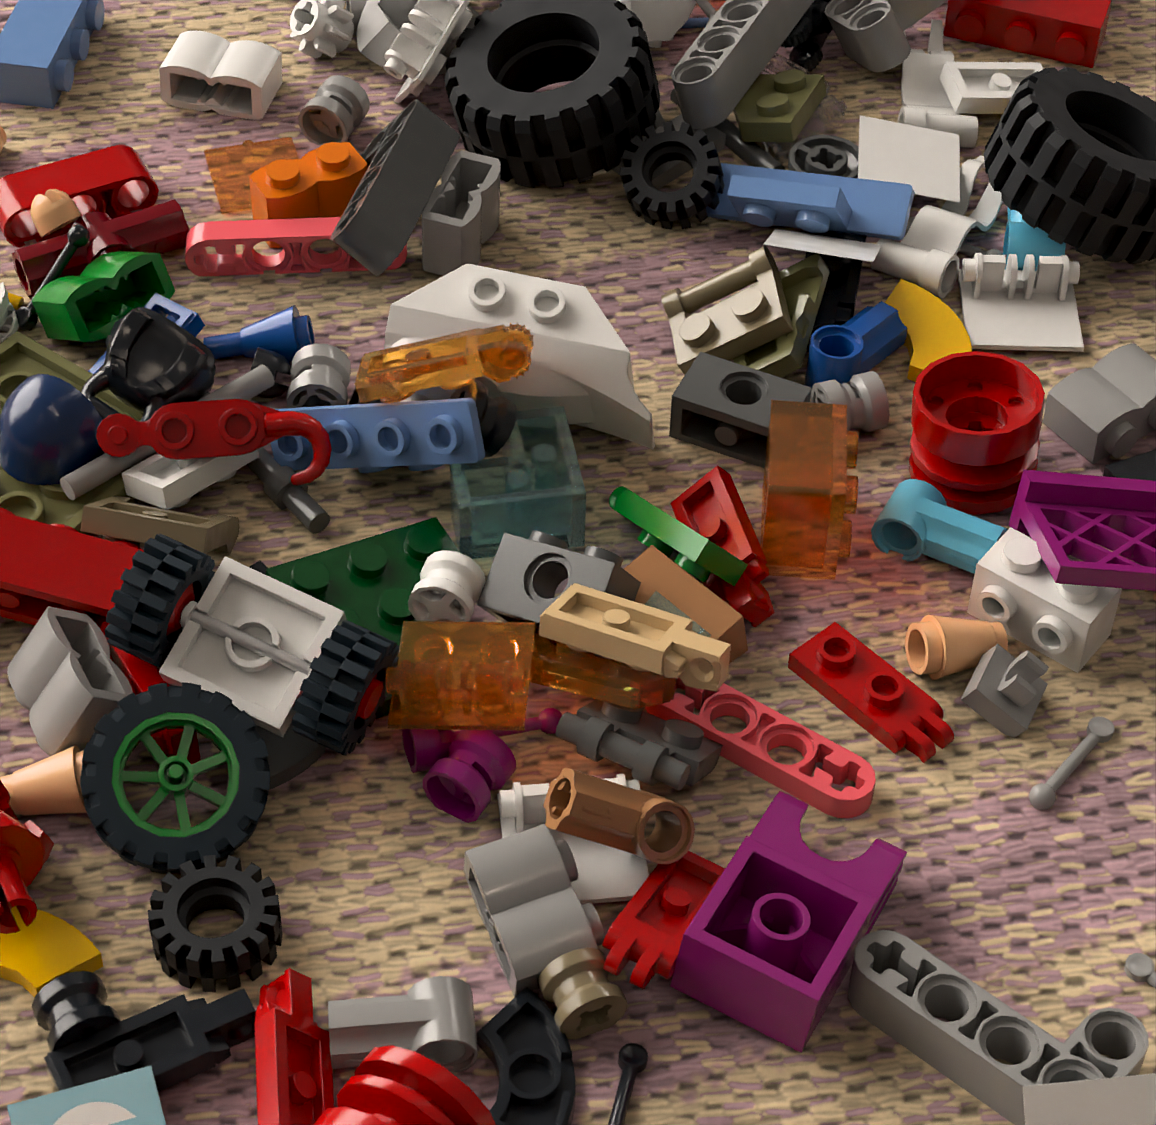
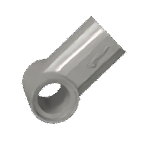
(431, 1020)

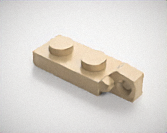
(636, 636)

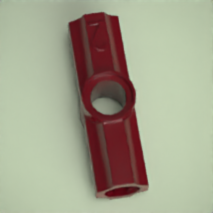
(147, 230)

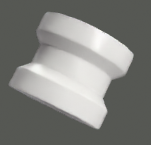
(447, 588)

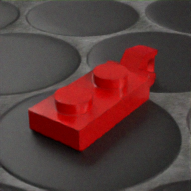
(718, 514)
(291, 1054)

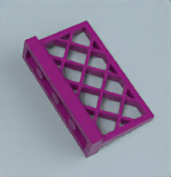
(1076, 512)

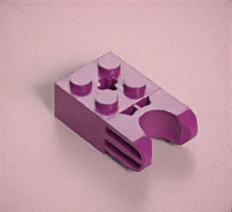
(783, 927)

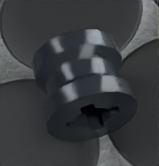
(495, 415)
(73, 1008)

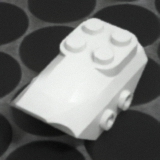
(574, 354)

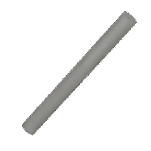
(107, 466)

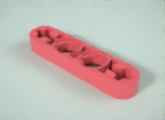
(292, 234)
(769, 730)

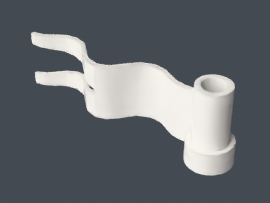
(923, 94)
(932, 243)

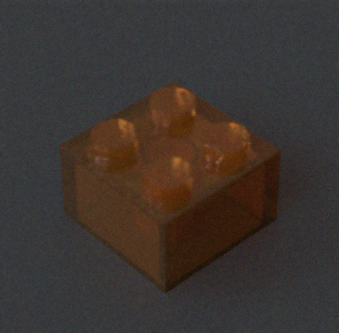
(808, 489)

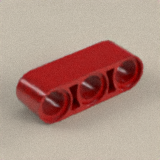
(100, 181)

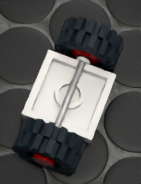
(253, 641)

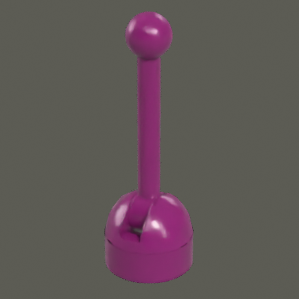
(427, 746)

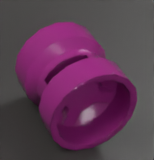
(464, 780)

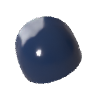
(47, 430)

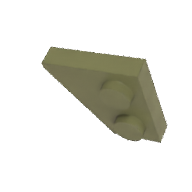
(779, 105)
(803, 293)

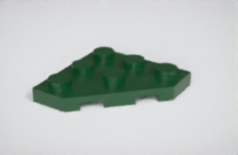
(370, 577)

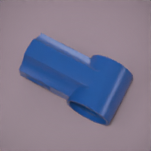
(855, 346)

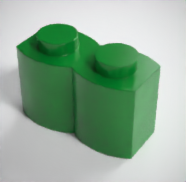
(107, 290)

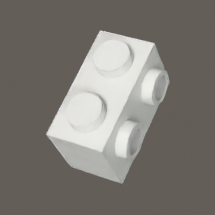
(1050, 617)

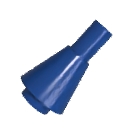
(280, 332)

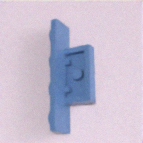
(814, 201)
(390, 435)

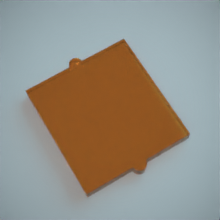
(234, 164)

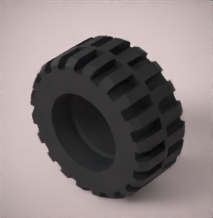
(560, 130)
(1079, 163)

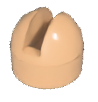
(53, 211)

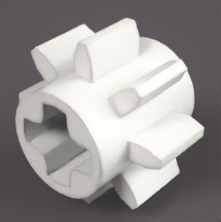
(321, 27)

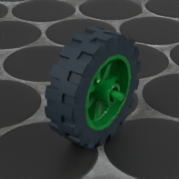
(134, 722)

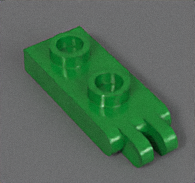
(696, 553)

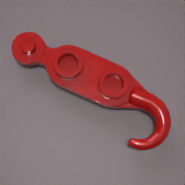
(215, 430)

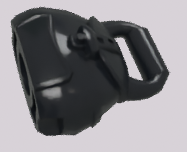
(151, 365)

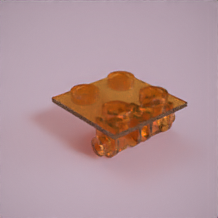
(461, 676)

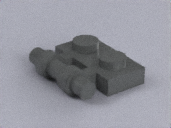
(646, 744)

